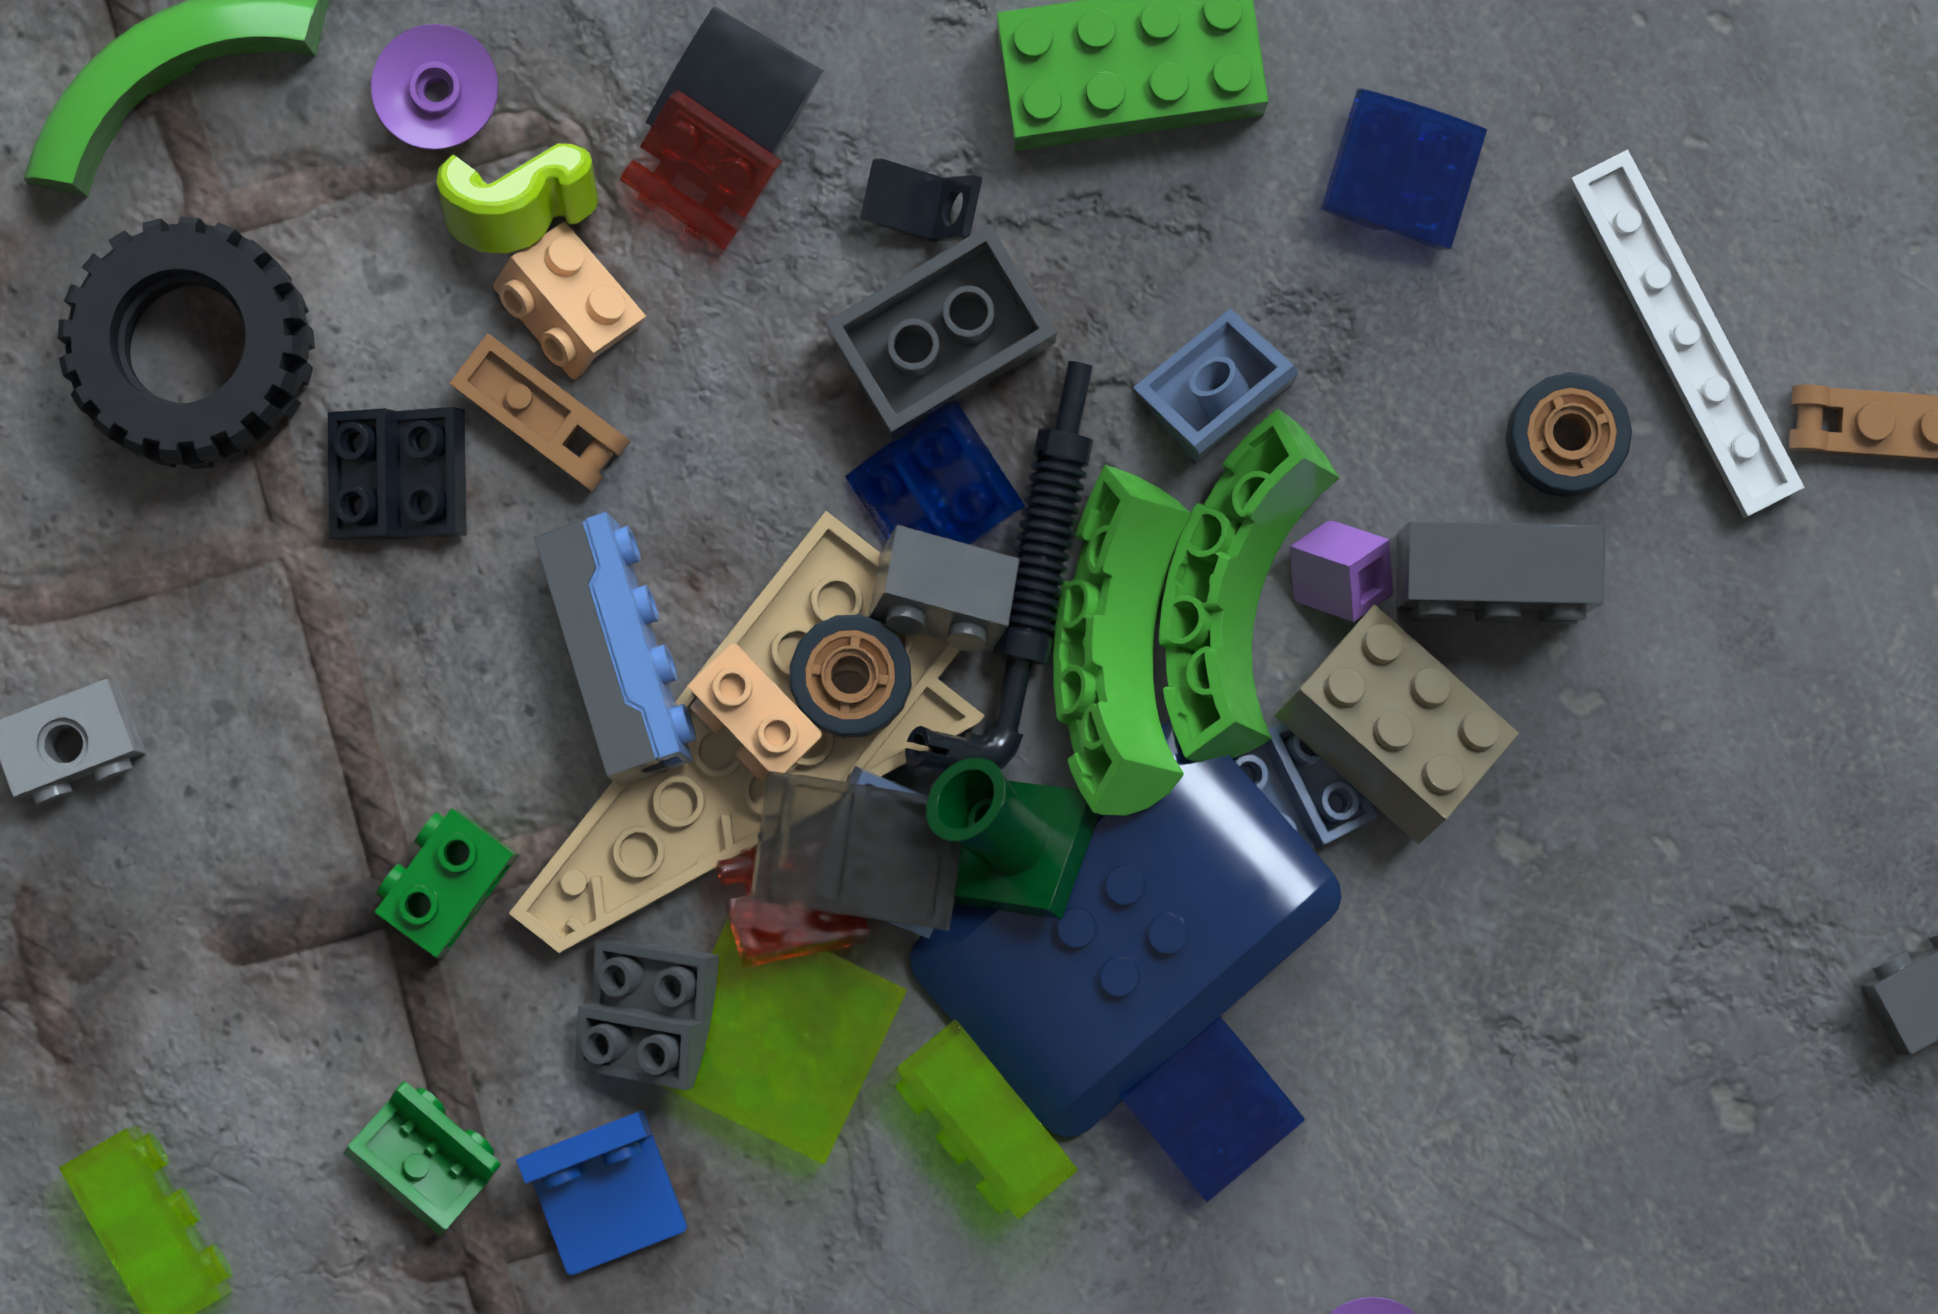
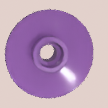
(429, 56)

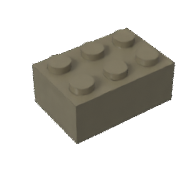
(1397, 724)

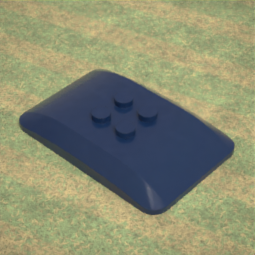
(1155, 944)

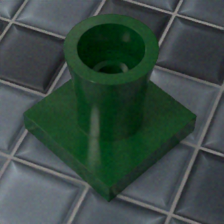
(1015, 838)

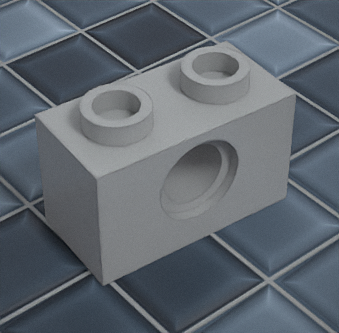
(31, 735)

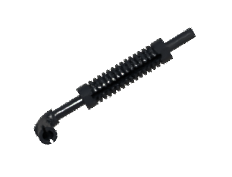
(1041, 554)

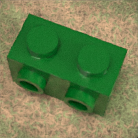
(444, 881)

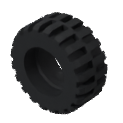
(118, 294)

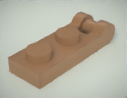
(537, 410)
(1868, 423)

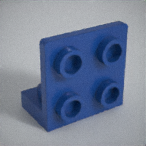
(604, 1192)

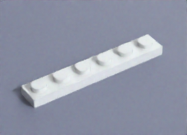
(1685, 334)

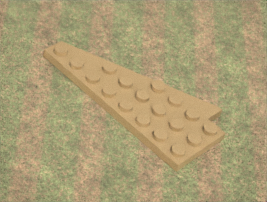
(680, 822)

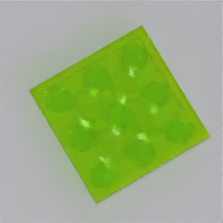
(791, 1044)

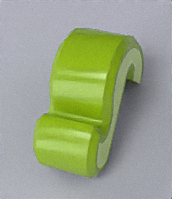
(520, 204)

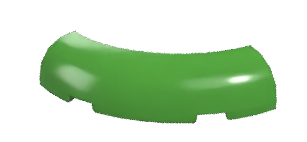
(147, 61)
(1218, 584)
(1108, 644)

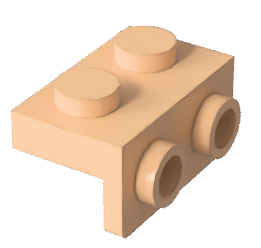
(567, 299)
(755, 710)

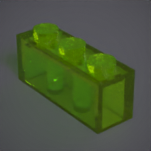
(983, 1121)
(147, 1225)

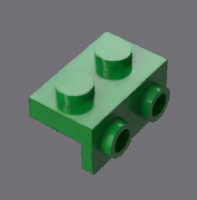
(424, 1157)

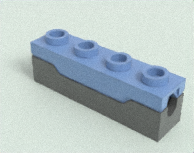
(615, 648)

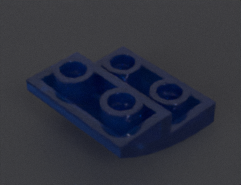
(1404, 169)
(937, 481)
(1213, 1109)

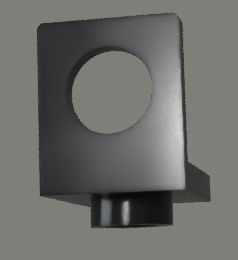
(919, 201)

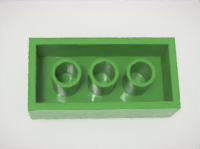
(1128, 68)

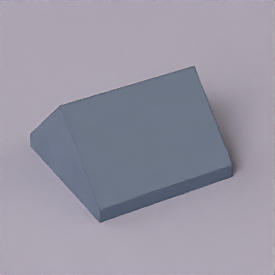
(1215, 384)

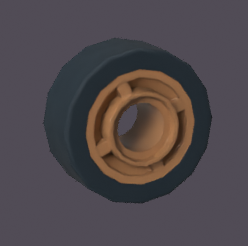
(1589, 405)
(843, 639)

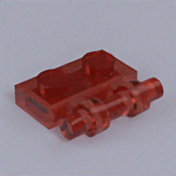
(711, 156)
(781, 932)

